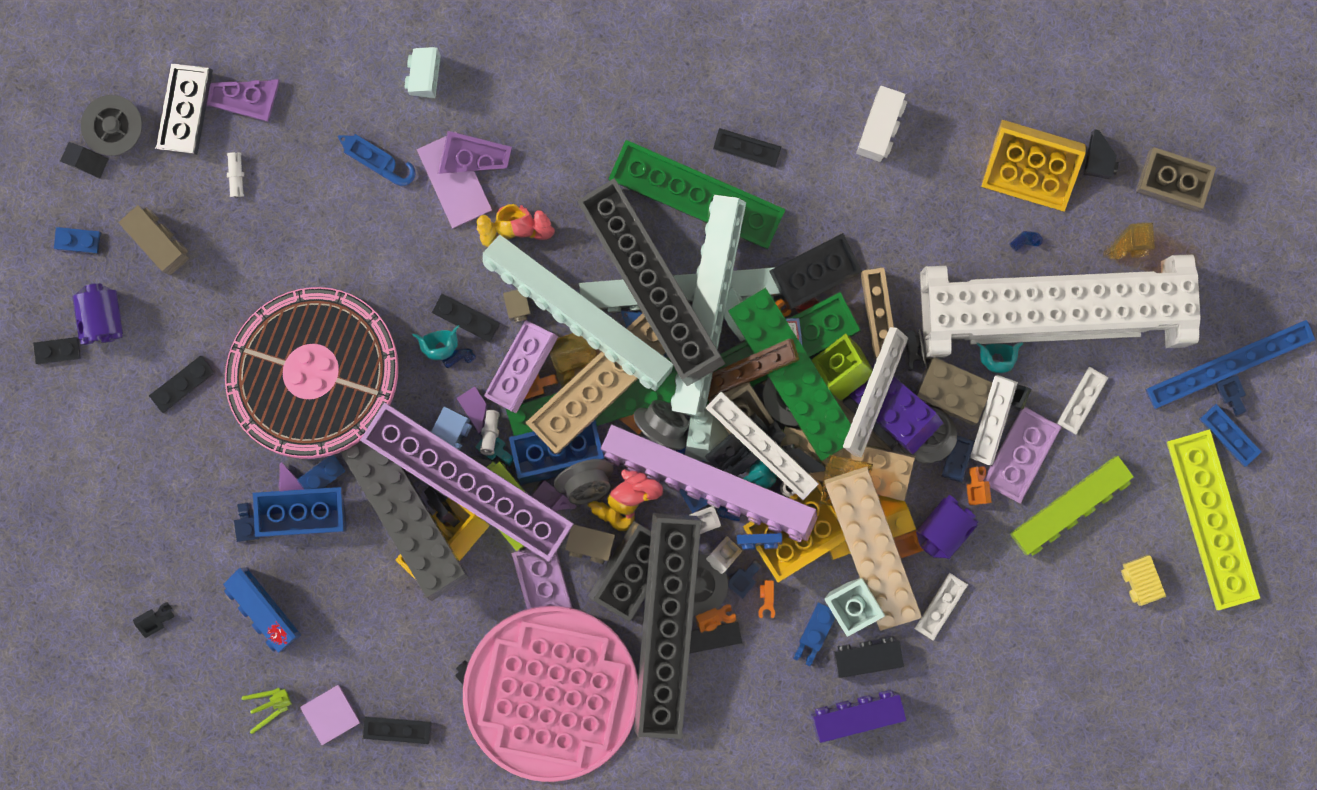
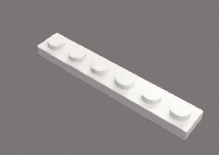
(875, 392)
(762, 445)

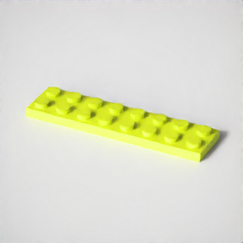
(1213, 520)

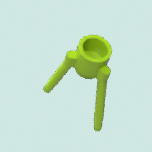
(279, 700)

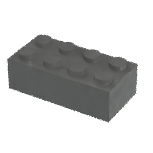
(624, 579)

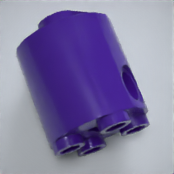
(97, 314)
(946, 529)

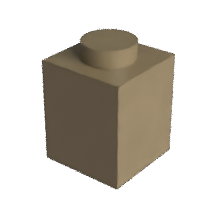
(517, 306)

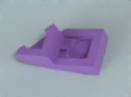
(474, 407)
(287, 479)
(551, 498)

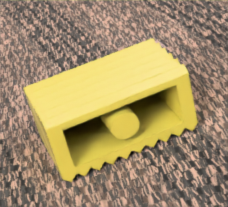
(1143, 580)

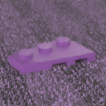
(248, 99)
(468, 153)

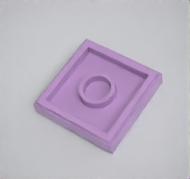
(330, 714)

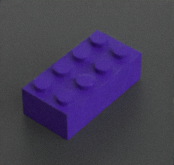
(903, 415)
(859, 716)

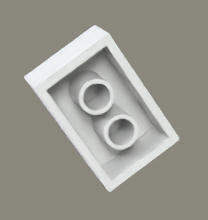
(882, 124)

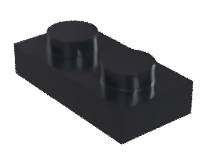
(56, 350)
(439, 504)

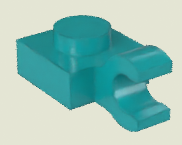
(499, 452)

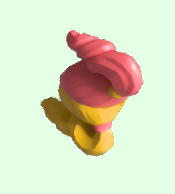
(514, 222)
(626, 499)

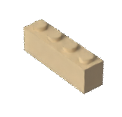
(877, 307)

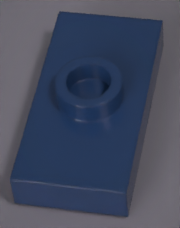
(958, 460)

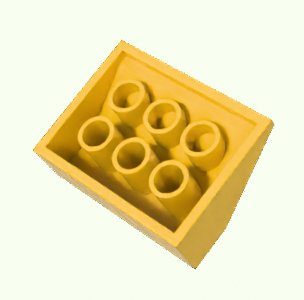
(1033, 165)
(793, 554)

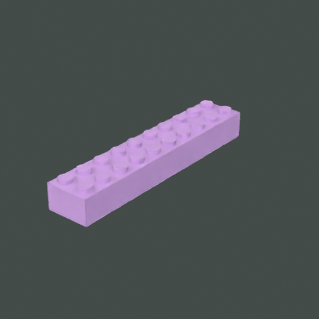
(467, 482)
(709, 483)

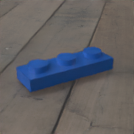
(1230, 435)

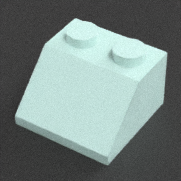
(423, 72)
(704, 436)
(854, 606)

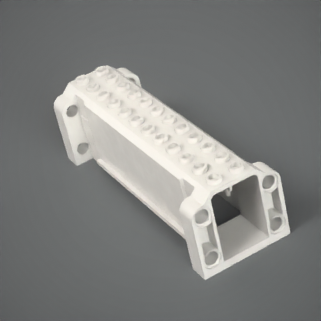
(1061, 307)

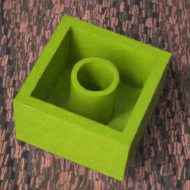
(843, 367)

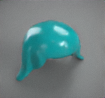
(429, 342)
(1008, 352)
(761, 475)

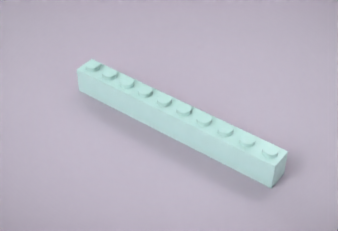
(712, 291)
(616, 295)
(577, 313)

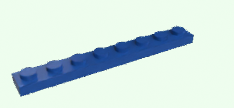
(1230, 364)

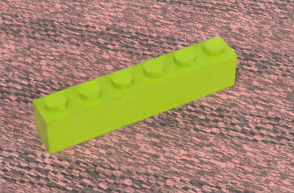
(1071, 505)

